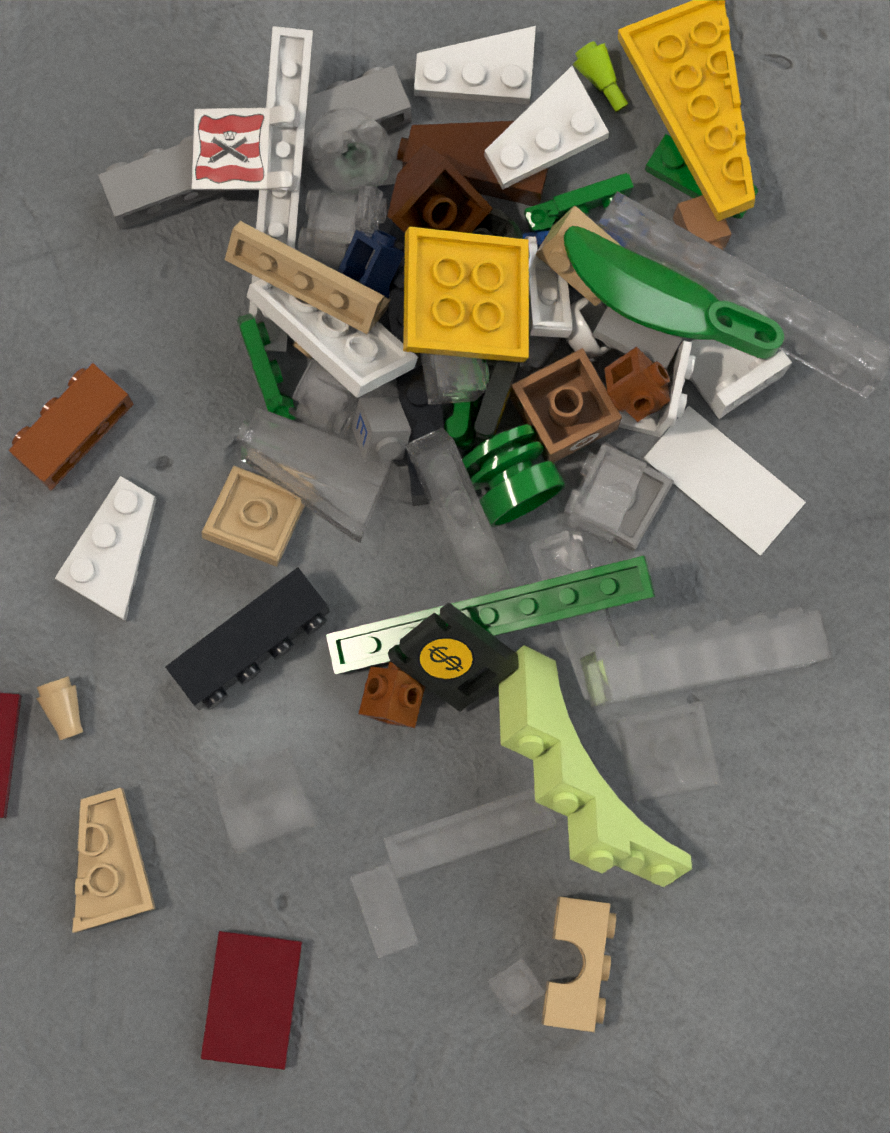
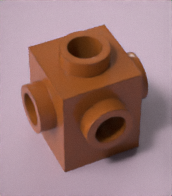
(637, 384)
(391, 697)

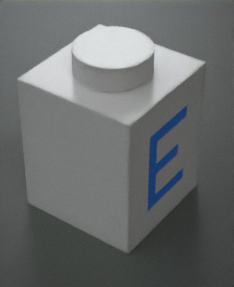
(381, 428)

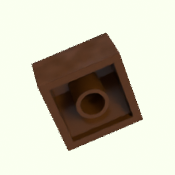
(435, 196)

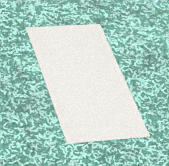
(724, 480)

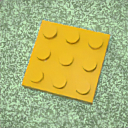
(466, 295)

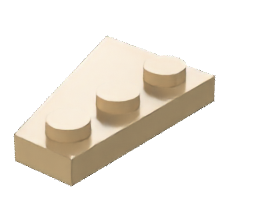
(110, 864)

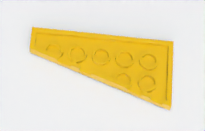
(693, 83)

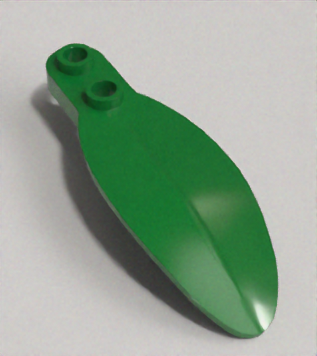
(664, 298)

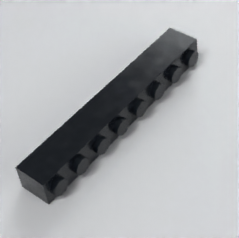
(411, 385)

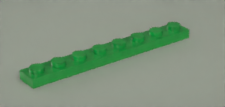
(504, 610)

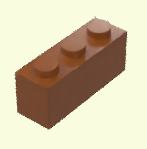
(70, 425)

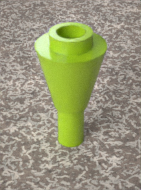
(596, 66)

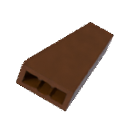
(465, 148)

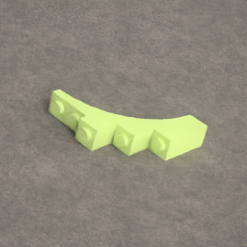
(565, 779)

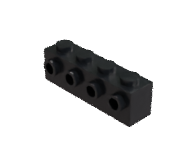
(249, 639)

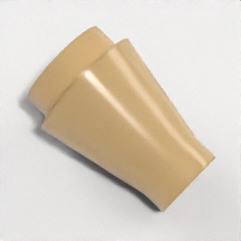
(61, 707)

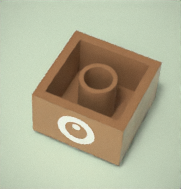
(565, 406)

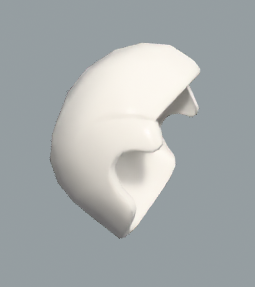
(584, 322)

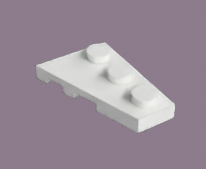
(480, 69)
(548, 132)
(110, 549)

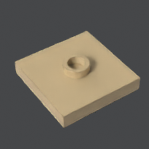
(253, 517)

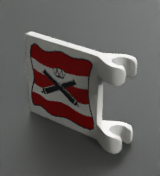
(235, 148)

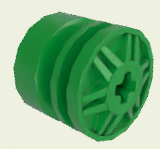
(513, 480)

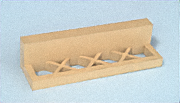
(305, 278)

